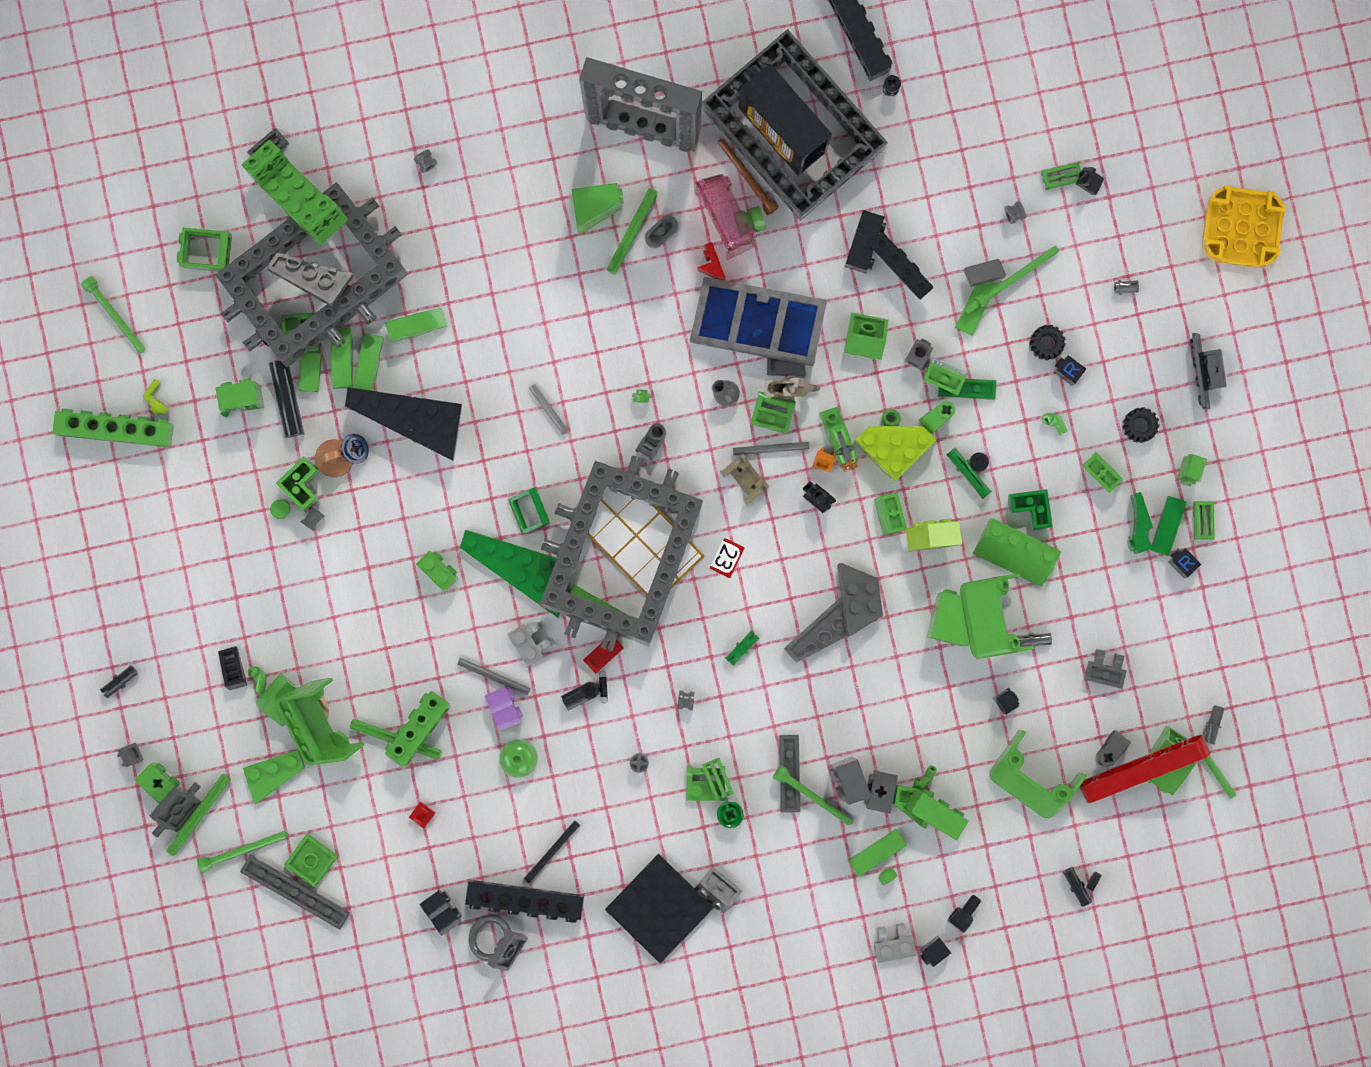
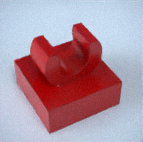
(422, 814)

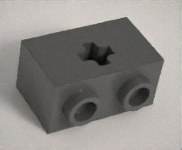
(888, 783)

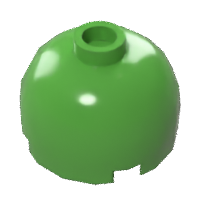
(518, 758)

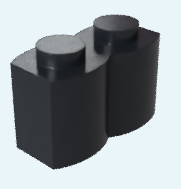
(441, 912)

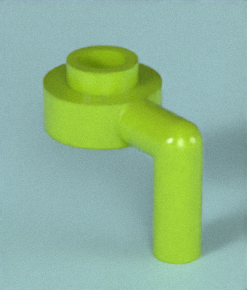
(157, 406)

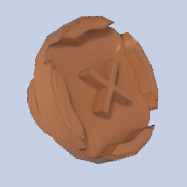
(329, 459)

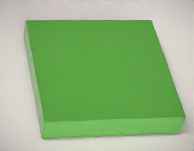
(311, 860)

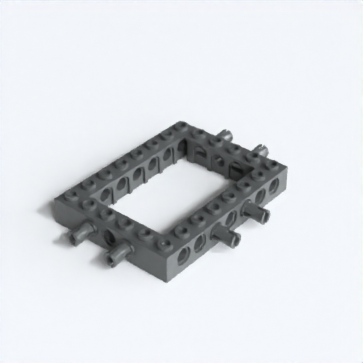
(327, 319)
(568, 553)

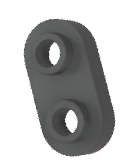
(661, 232)

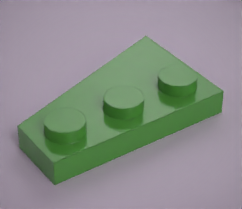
(272, 773)

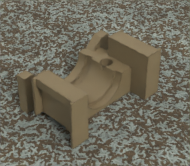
(746, 478)

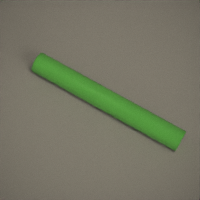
(1220, 777)

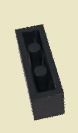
(861, 253)

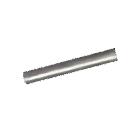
(549, 410)

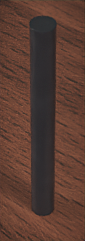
(552, 851)

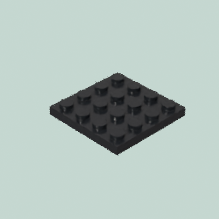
(659, 908)

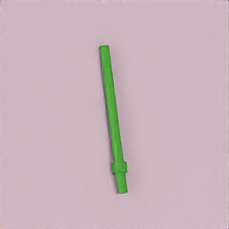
(981, 300)

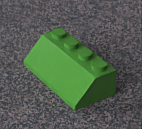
(1016, 552)

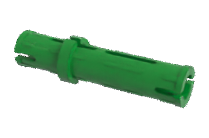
(968, 472)

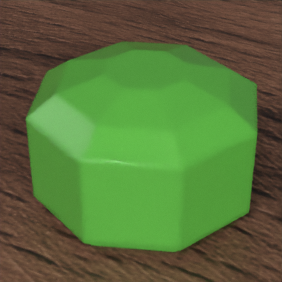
(887, 876)

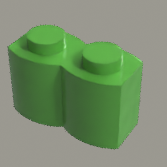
(1191, 469)

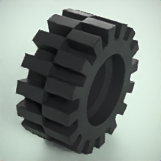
(1039, 350)
(1140, 436)

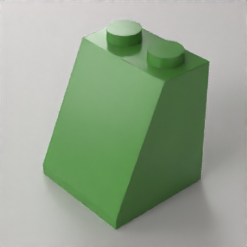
(595, 204)
(948, 620)
(1171, 781)

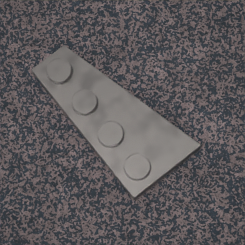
(819, 634)

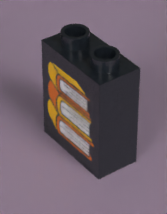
(782, 118)

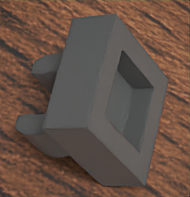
(130, 755)

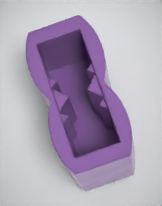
(503, 708)

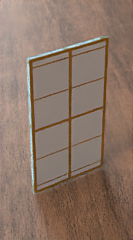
(636, 537)

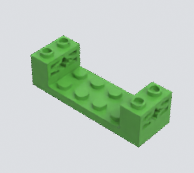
(294, 193)

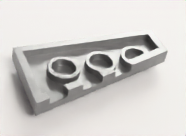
(316, 280)

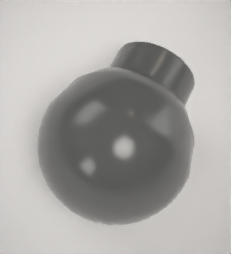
(725, 392)

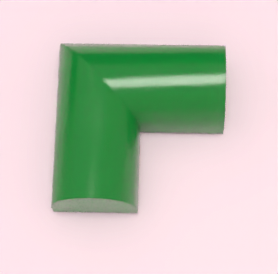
(1037, 503)

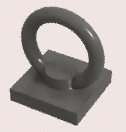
(506, 948)

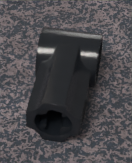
(579, 696)

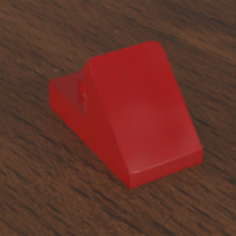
(713, 268)

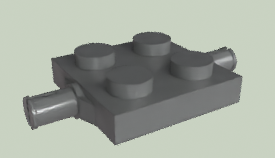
(175, 809)

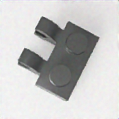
(1105, 674)

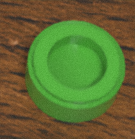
(280, 509)

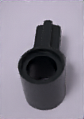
(962, 917)

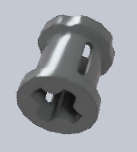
(312, 518)

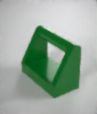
(538, 505)

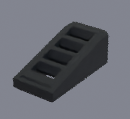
(241, 682)

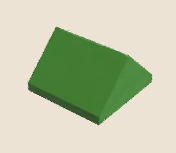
(267, 700)

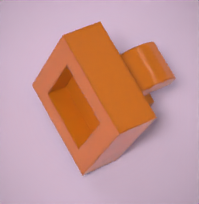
(824, 460)

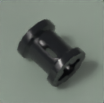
(892, 79)

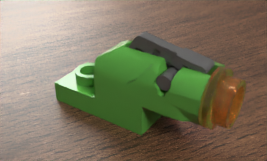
(839, 439)

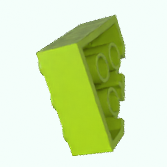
(894, 447)

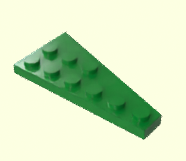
(517, 565)

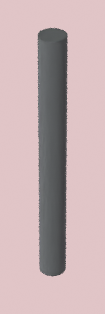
(771, 448)
(493, 676)

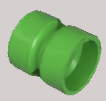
(755, 218)

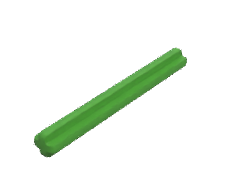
(632, 231)
(385, 735)
(198, 814)

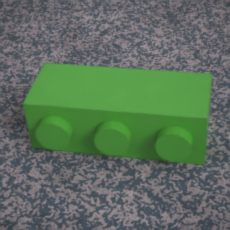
(937, 813)

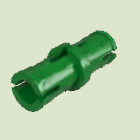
(742, 648)

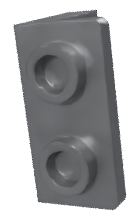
(718, 890)

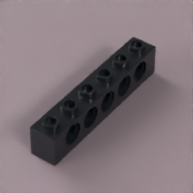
(574, 901)

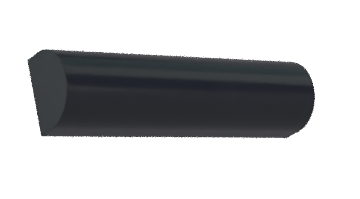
(286, 399)

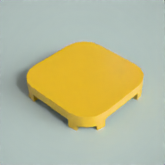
(1243, 227)

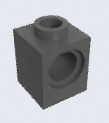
(915, 361)

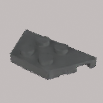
(859, 598)

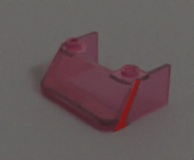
(726, 214)

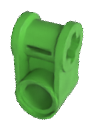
(934, 418)

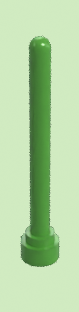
(91, 286)
(783, 775)
(205, 863)

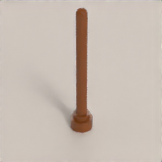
(769, 205)

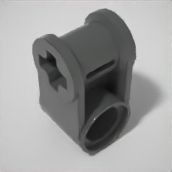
(651, 442)
(1114, 746)

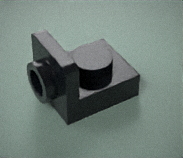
(1089, 180)

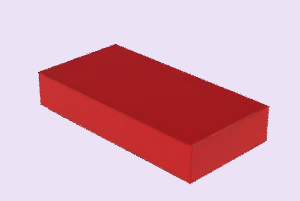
(599, 657)

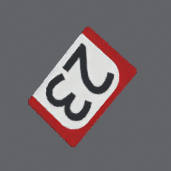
(727, 558)

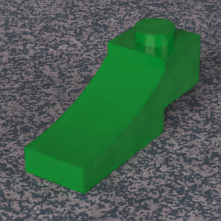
(1139, 540)

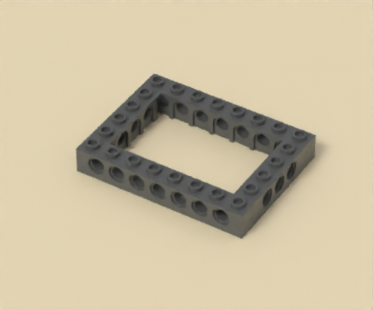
(599, 83)
(868, 139)

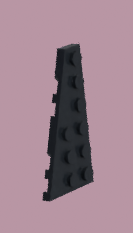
(419, 419)

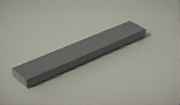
(295, 892)

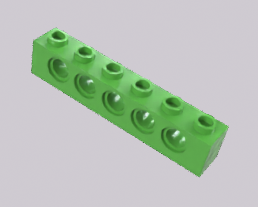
(63, 427)

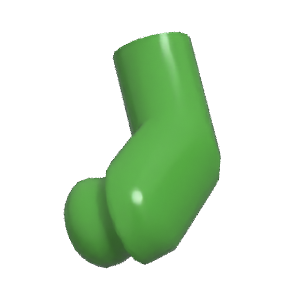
(1054, 420)
(259, 677)
(927, 778)

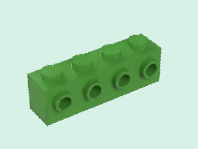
(417, 729)

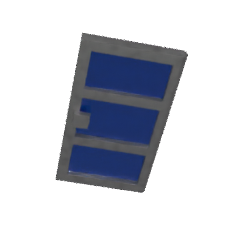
(758, 321)

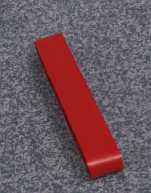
(1145, 768)

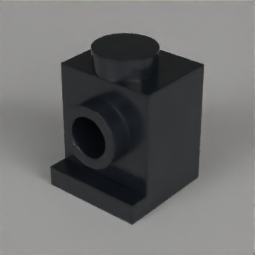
(1006, 701)

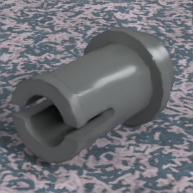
(1126, 287)

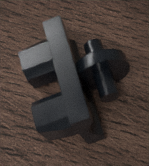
(818, 497)

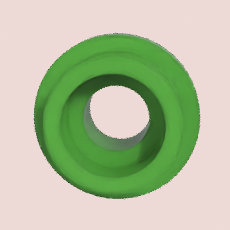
(641, 396)
(892, 412)

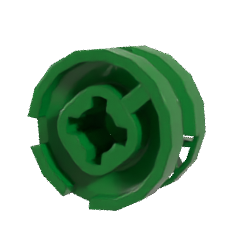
(730, 814)

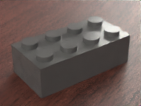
(850, 781)

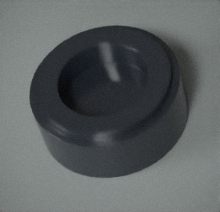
(979, 462)
(1093, 881)

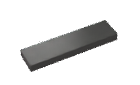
(789, 759)

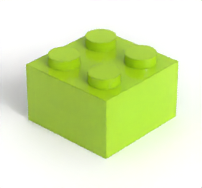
(933, 535)

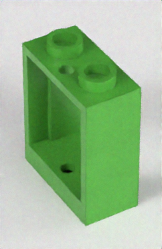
(223, 254)

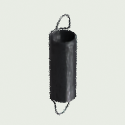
(603, 686)

